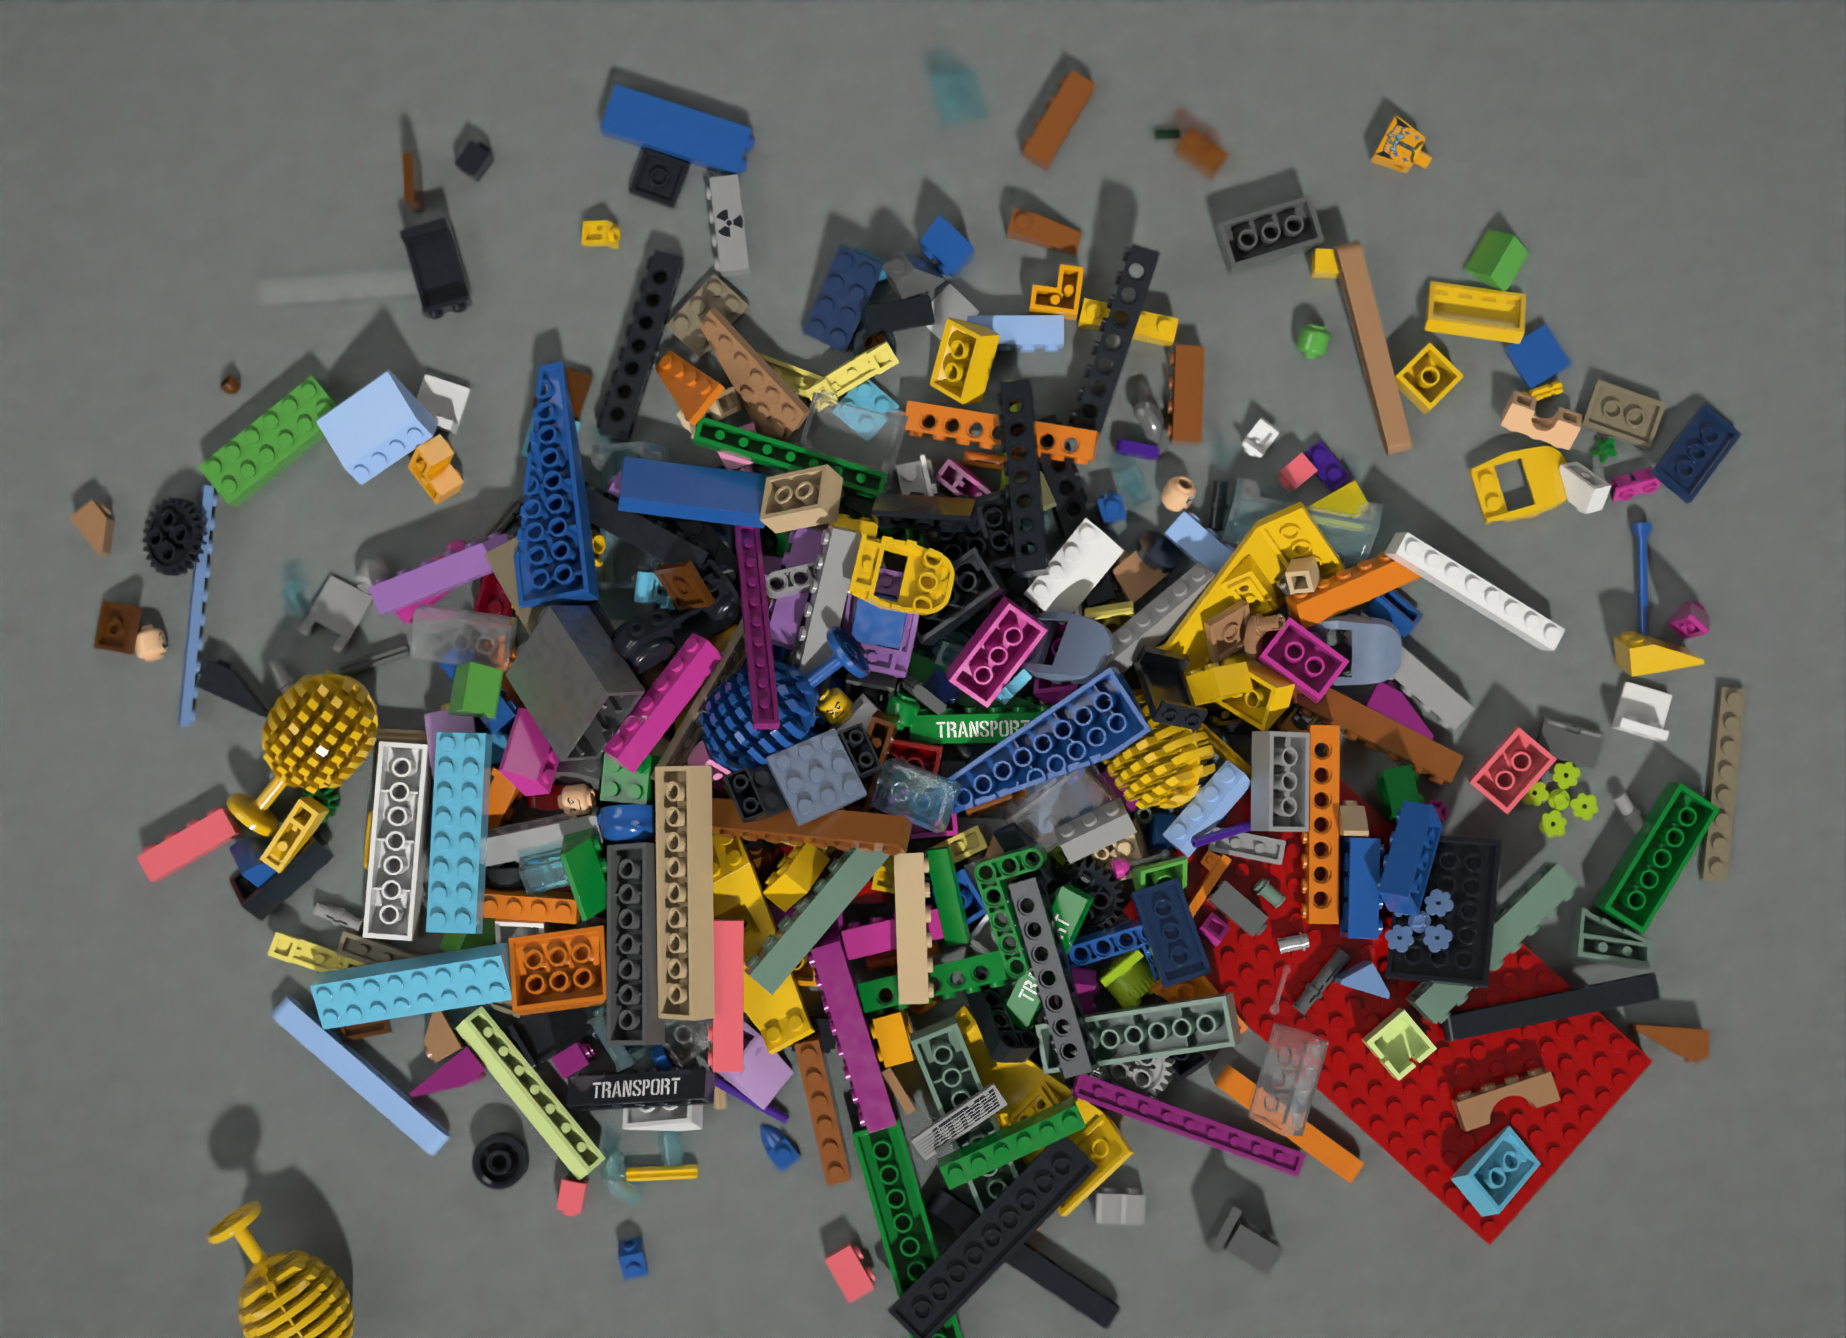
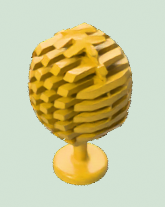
(311, 740)
(1162, 764)
(285, 1292)

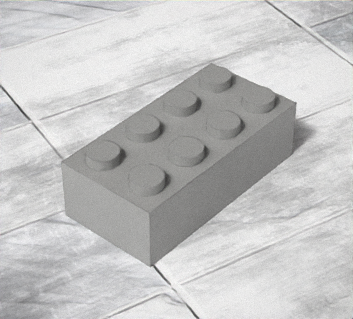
(1280, 781)

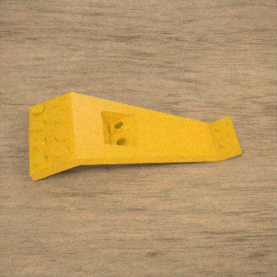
(1253, 575)
(739, 895)
(1026, 1089)

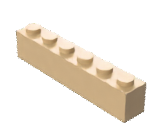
(911, 928)

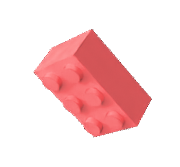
(1511, 769)

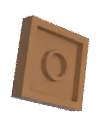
(1227, 631)
(899, 1089)

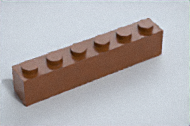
(823, 1109)

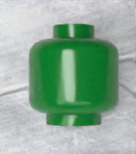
(905, 707)

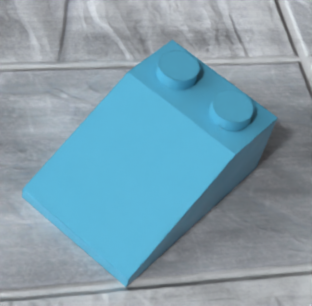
(1496, 1172)

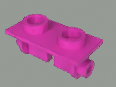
(1626, 488)

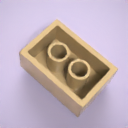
(801, 499)

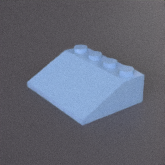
(376, 427)

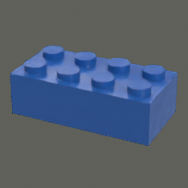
(1410, 858)
(1359, 892)

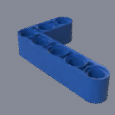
(1117, 943)

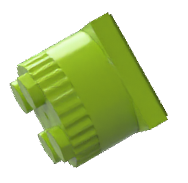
(1128, 978)

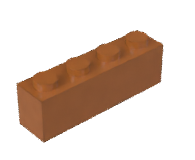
(1058, 120)
(1187, 395)

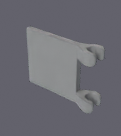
(339, 609)

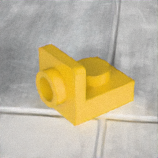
(600, 234)

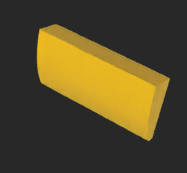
(1475, 312)

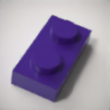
(1329, 469)

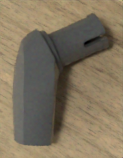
(1148, 416)

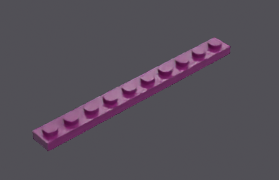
(756, 628)
(1188, 1124)

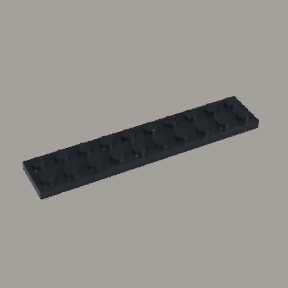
(992, 1238)

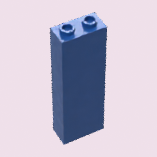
(677, 131)
(691, 492)

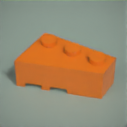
(502, 800)

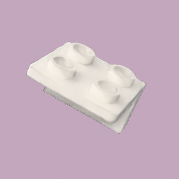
(444, 401)
(916, 477)
(1642, 712)

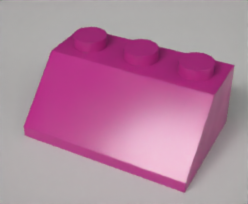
(528, 757)

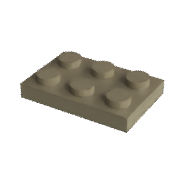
(687, 321)
(1623, 414)

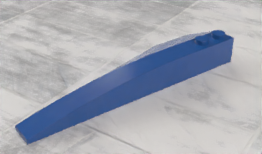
(555, 531)
(1070, 735)

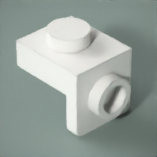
(1260, 438)

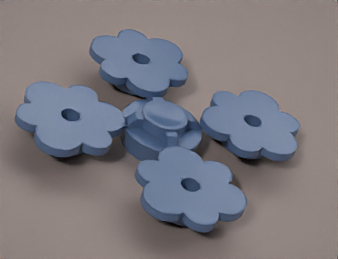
(1422, 924)

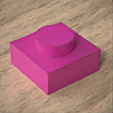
(1213, 929)

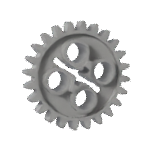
(1133, 1078)

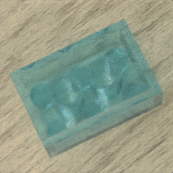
(916, 794)

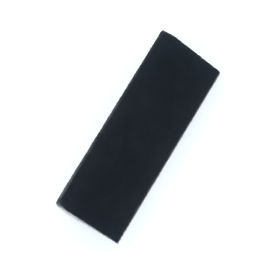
(897, 315)

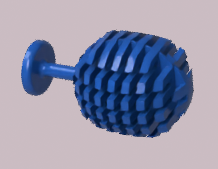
(731, 725)

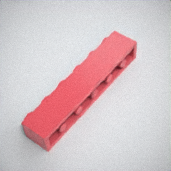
(729, 997)

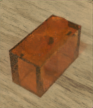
(1201, 154)

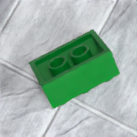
(585, 871)

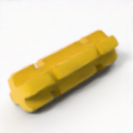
(1545, 391)

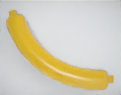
(368, 840)

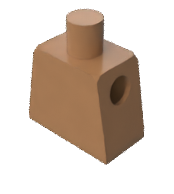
(1135, 576)

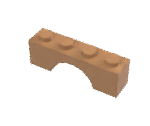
(1475, 1108)

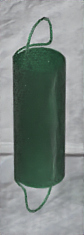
(1167, 134)

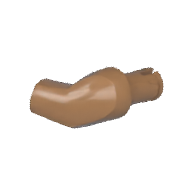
(1255, 631)

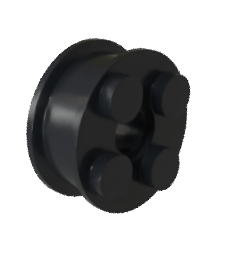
(489, 1172)

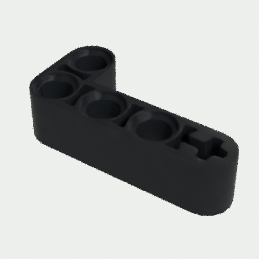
(996, 1027)

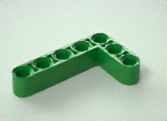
(1003, 905)

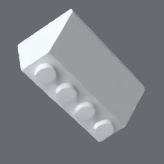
(1074, 570)

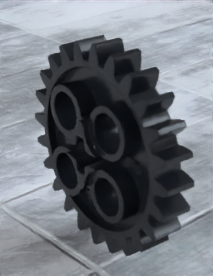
(174, 536)
(1100, 883)

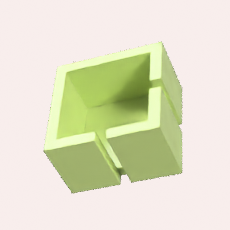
(1397, 1041)

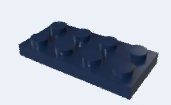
(842, 298)
(1695, 453)
(1171, 933)

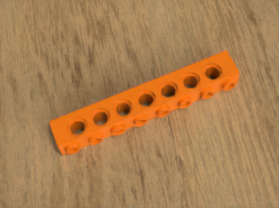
(919, 412)
(1329, 911)

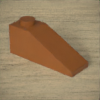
(1043, 232)
(1686, 1042)

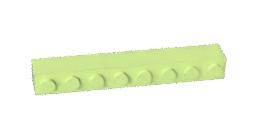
(530, 1093)

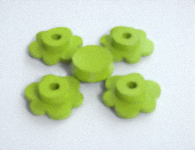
(1560, 800)

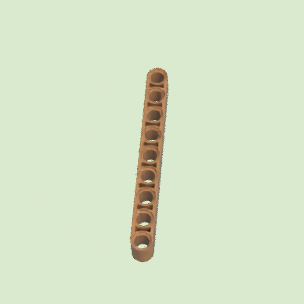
(1372, 347)

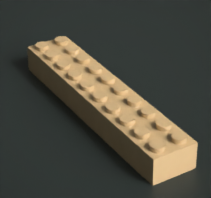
(684, 892)

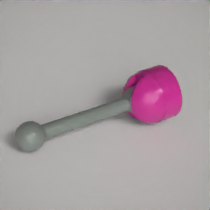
(1121, 866)

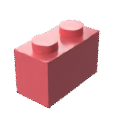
(850, 1271)

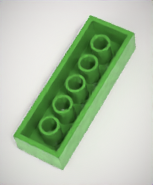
(269, 443)

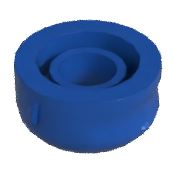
(628, 823)

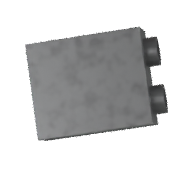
(574, 682)

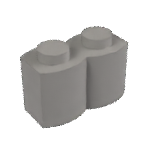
(1119, 1207)

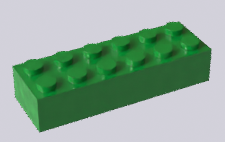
(1656, 857)

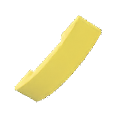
(856, 371)
(308, 954)

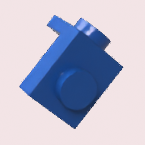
(632, 1258)

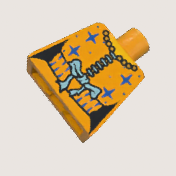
(1401, 147)

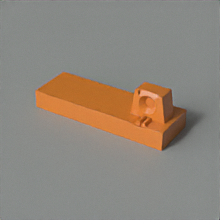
(1216, 866)

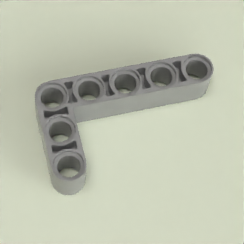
(787, 576)

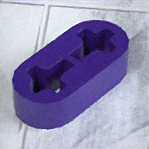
(1137, 450)

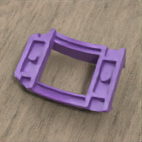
(880, 658)

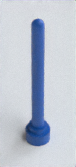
(1642, 532)

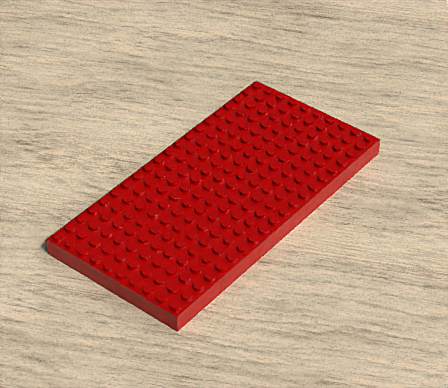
(1414, 1115)

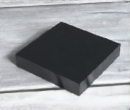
(659, 178)

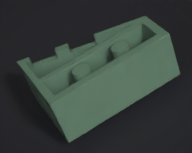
(1604, 943)

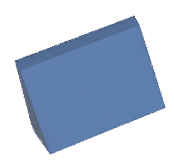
(1363, 977)

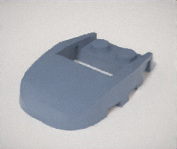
(1374, 647)
(1080, 653)

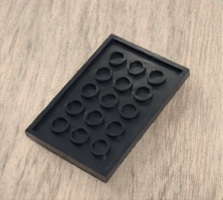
(1470, 875)

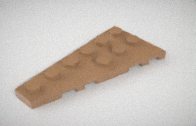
(767, 398)

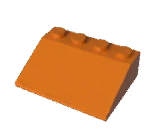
(558, 970)

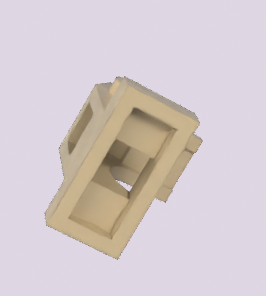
(724, 406)

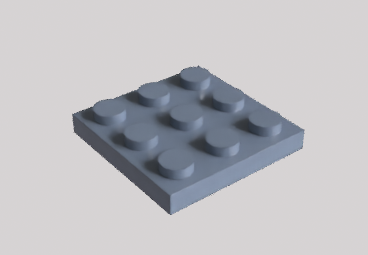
(816, 777)

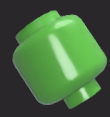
(1313, 341)

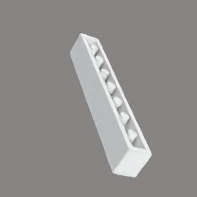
(1474, 591)

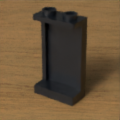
(436, 268)
(1167, 689)
(549, 1033)

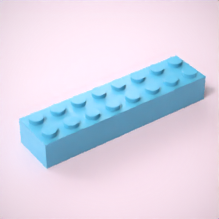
(459, 833)
(413, 986)

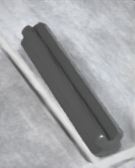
(374, 660)

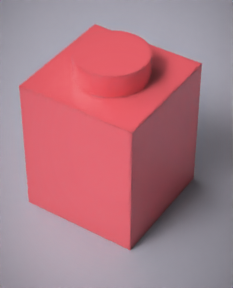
(1296, 473)
(572, 1196)

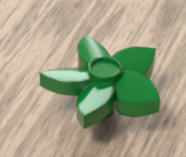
(1604, 449)

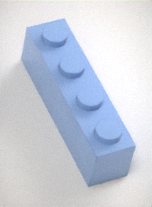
(1025, 331)
(1198, 543)
(1207, 807)

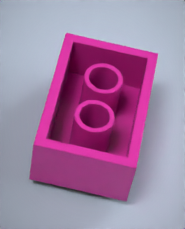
(1303, 660)

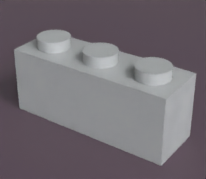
(1095, 830)

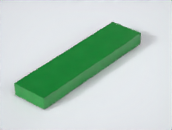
(948, 896)

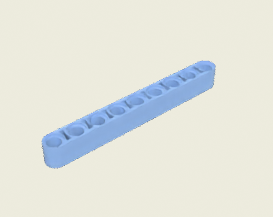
(361, 1075)

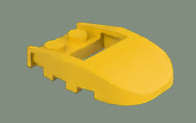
(1543, 478)
(925, 580)

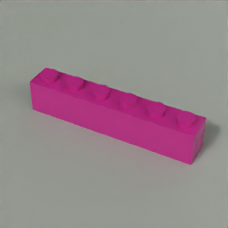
(662, 703)

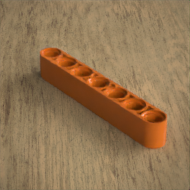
(1312, 1141)

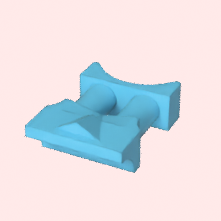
(647, 588)
(1013, 687)

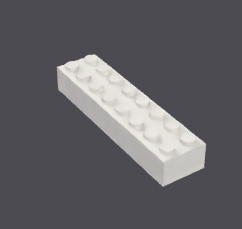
(397, 842)

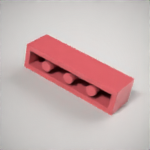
(189, 844)

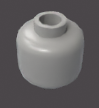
(370, 571)

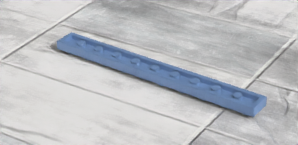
(195, 616)

